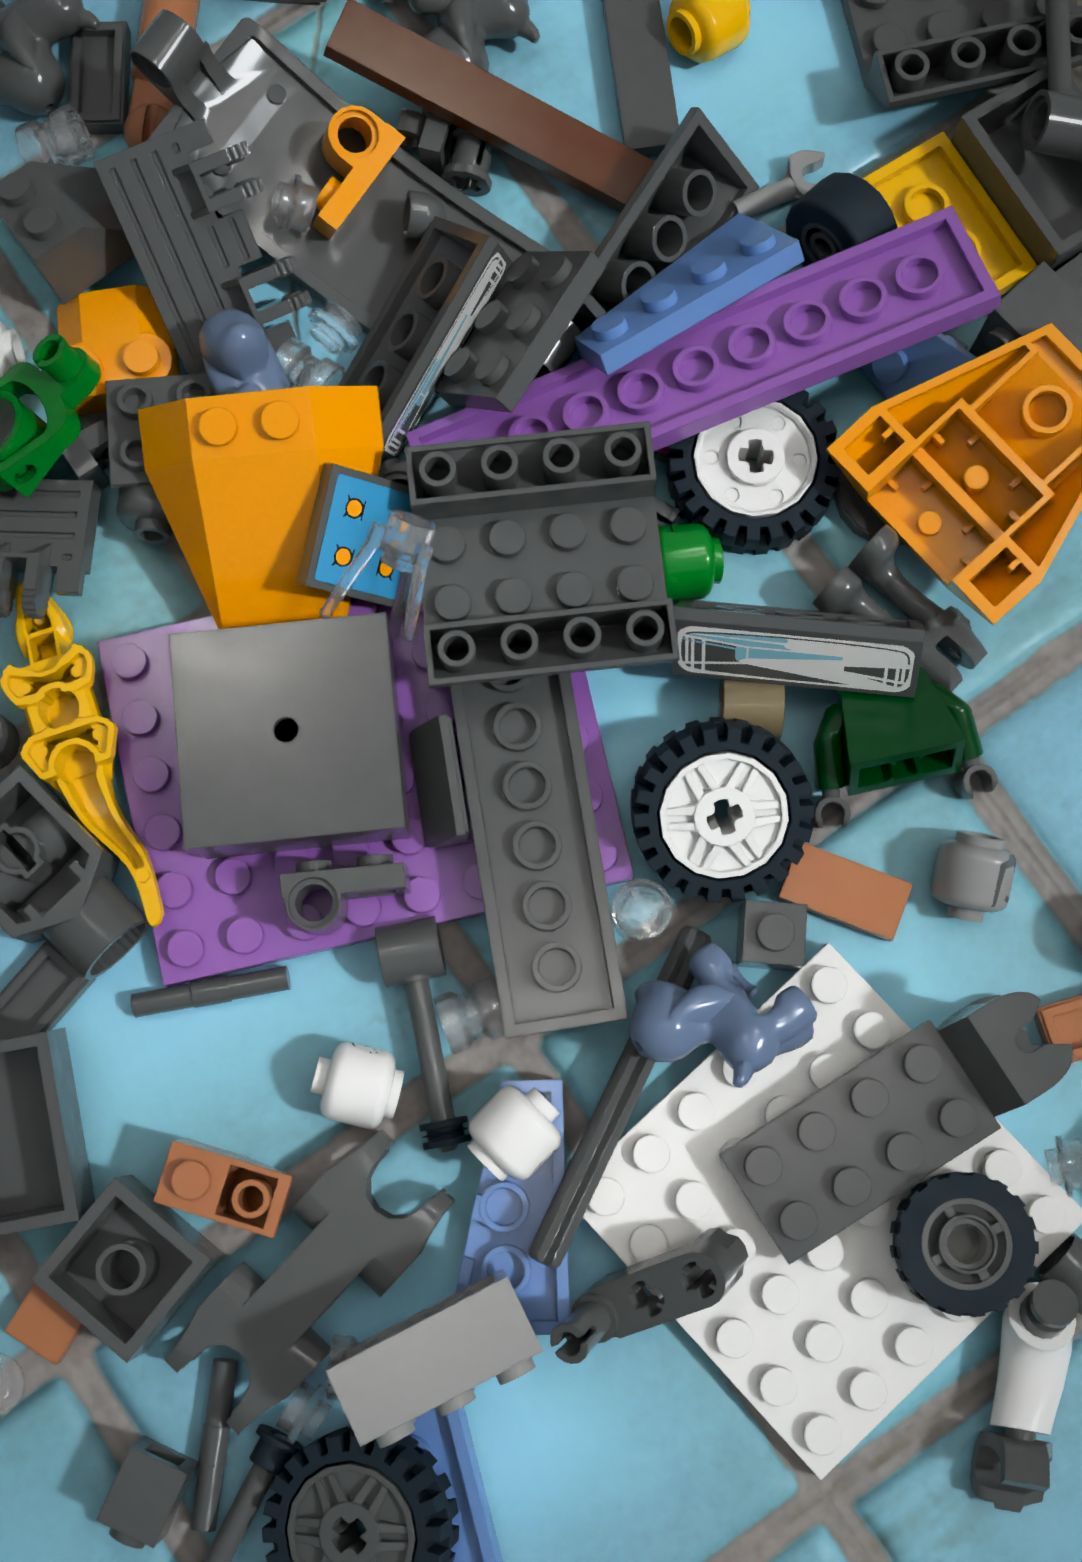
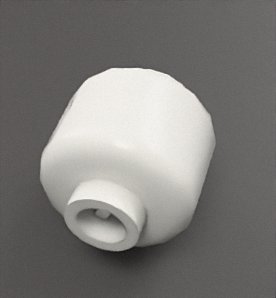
(358, 1085)
(514, 1133)

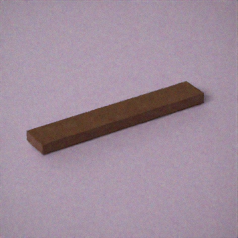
(485, 106)

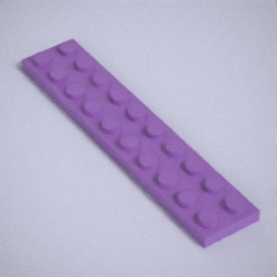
(763, 344)

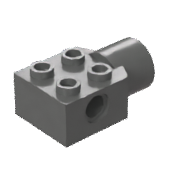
(60, 880)

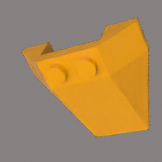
(979, 467)
(243, 488)

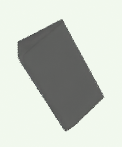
(439, 783)

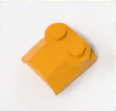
(122, 334)

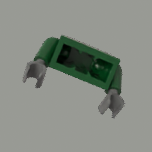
(896, 741)

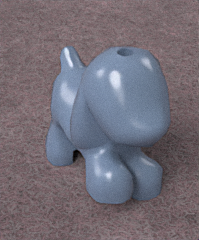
(239, 355)
(719, 1012)

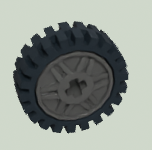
(339, 1483)

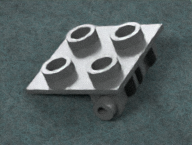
(122, 406)

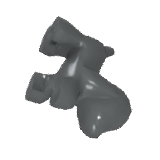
(468, 23)
(28, 69)

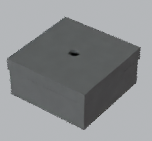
(288, 736)

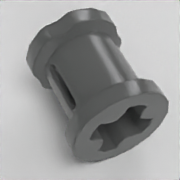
(469, 164)

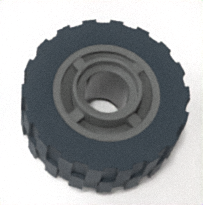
(1003, 1252)

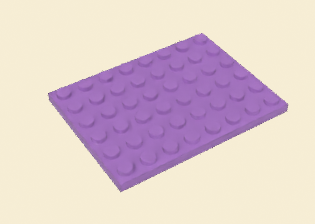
(230, 909)

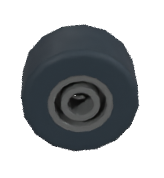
(837, 216)

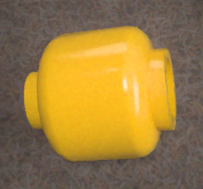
(707, 27)

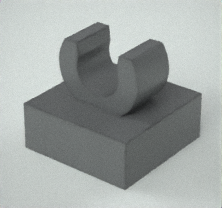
(427, 137)

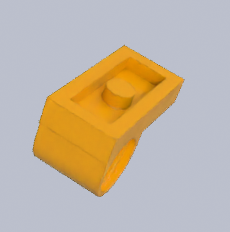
(358, 169)

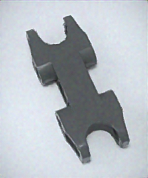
(274, 1317)

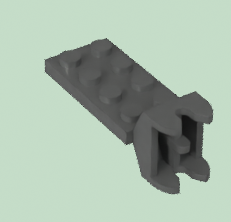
(892, 1120)

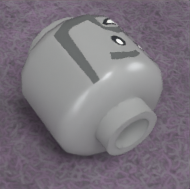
(973, 875)

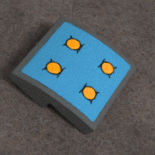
(339, 528)

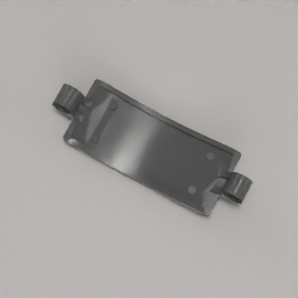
(281, 109)

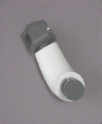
(1030, 1379)

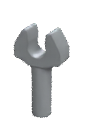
(784, 190)

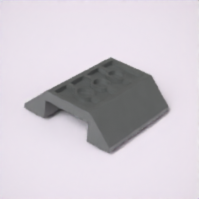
(949, 46)
(542, 555)

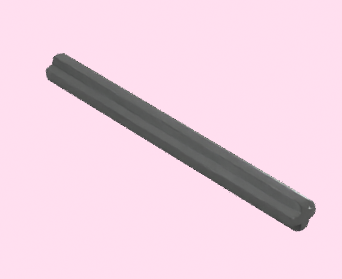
(606, 1123)

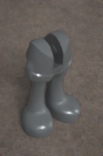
(943, 628)

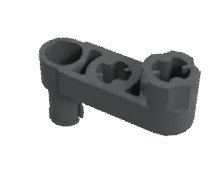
(618, 1306)

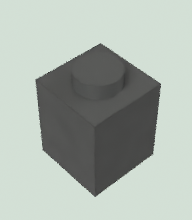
(771, 935)
(146, 1493)

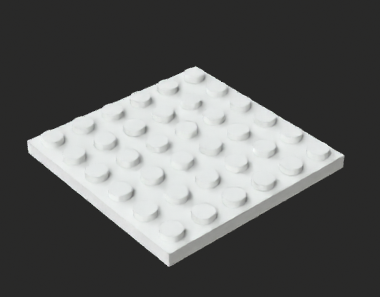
(836, 1332)

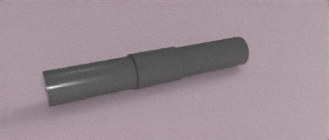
(210, 991)
(214, 1445)

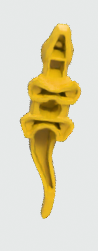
(71, 740)

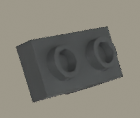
(373, 877)

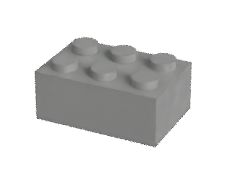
(433, 1360)

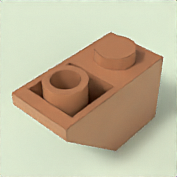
(223, 1187)

